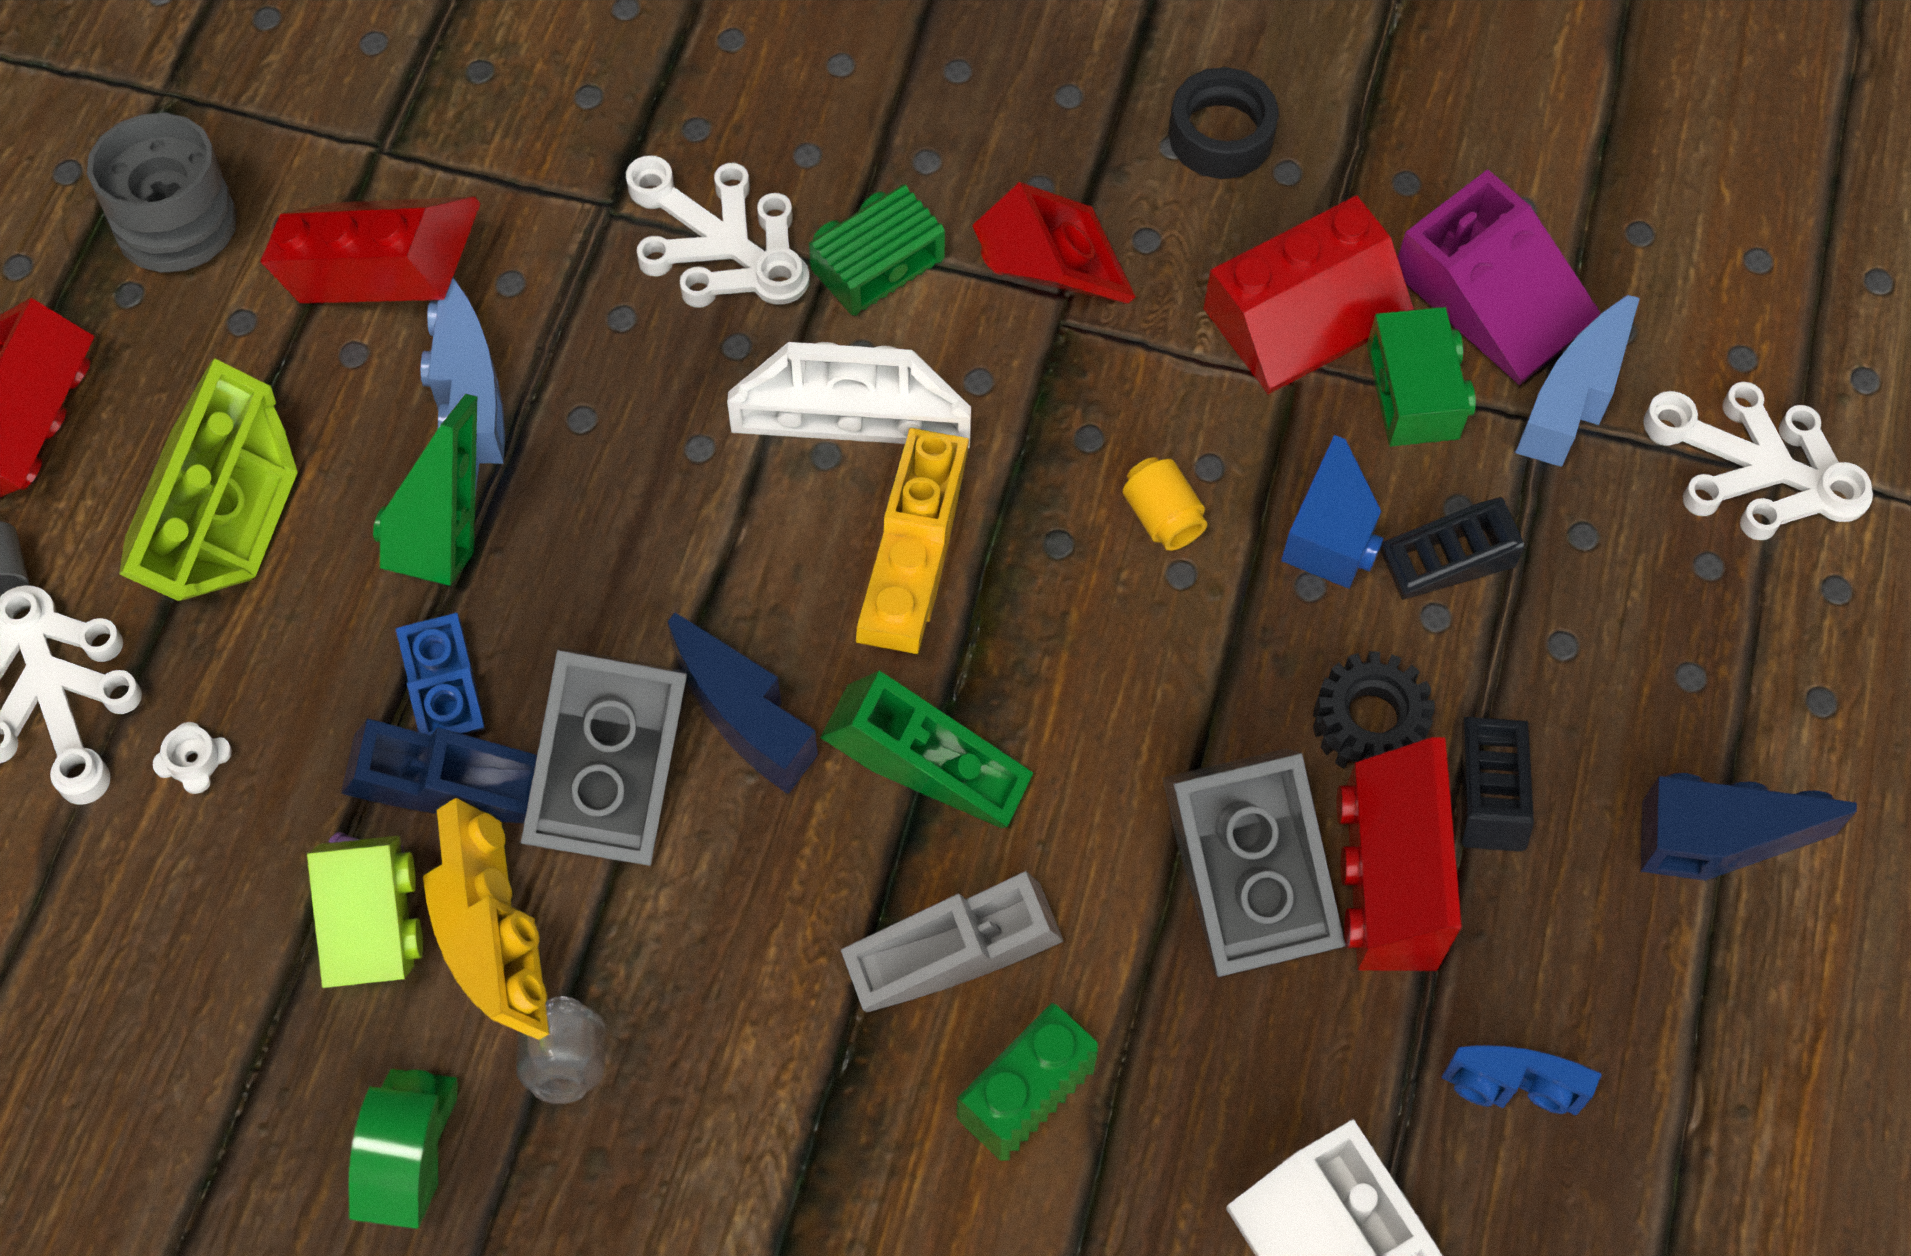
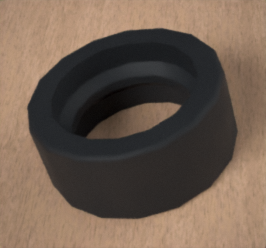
(1231, 89)

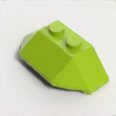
(212, 490)

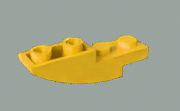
(913, 541)
(477, 929)

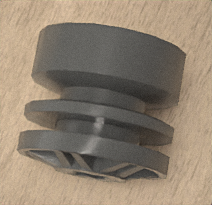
(162, 192)

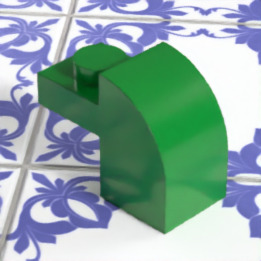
(397, 1147)

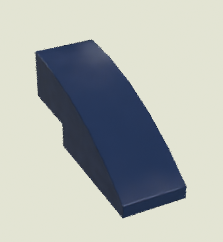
(744, 705)
(431, 770)

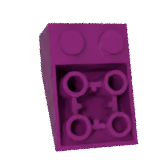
(1497, 276)

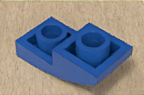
(440, 676)
(1496, 1072)

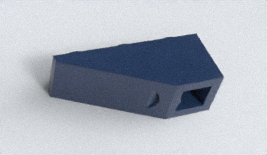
(1717, 828)

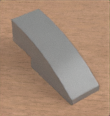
(952, 943)

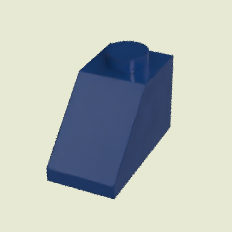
(1335, 521)

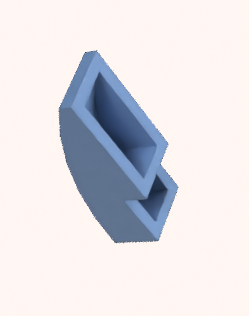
(1579, 385)

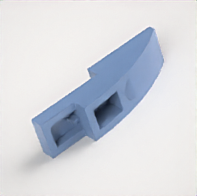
(462, 366)

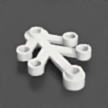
(719, 238)
(1763, 461)
(45, 682)

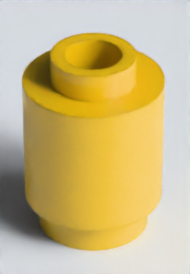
(1165, 503)

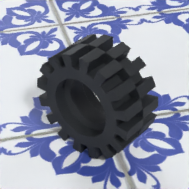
(1377, 680)

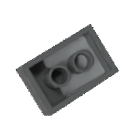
(604, 756)
(1255, 860)

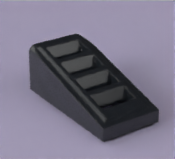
(1470, 522)
(1488, 820)

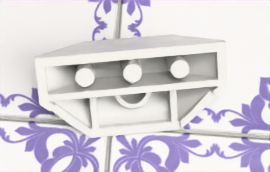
(846, 395)

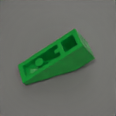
(432, 515)
(925, 749)

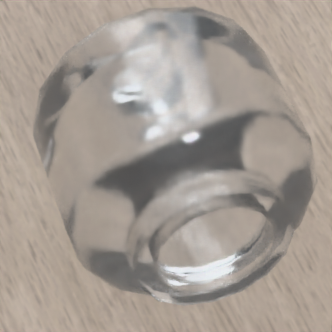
(566, 1060)

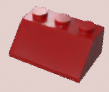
(370, 249)
(1307, 293)
(38, 365)
(1400, 859)

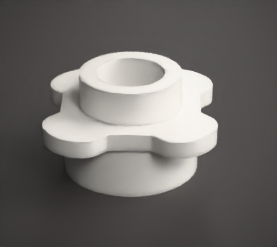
(182, 742)

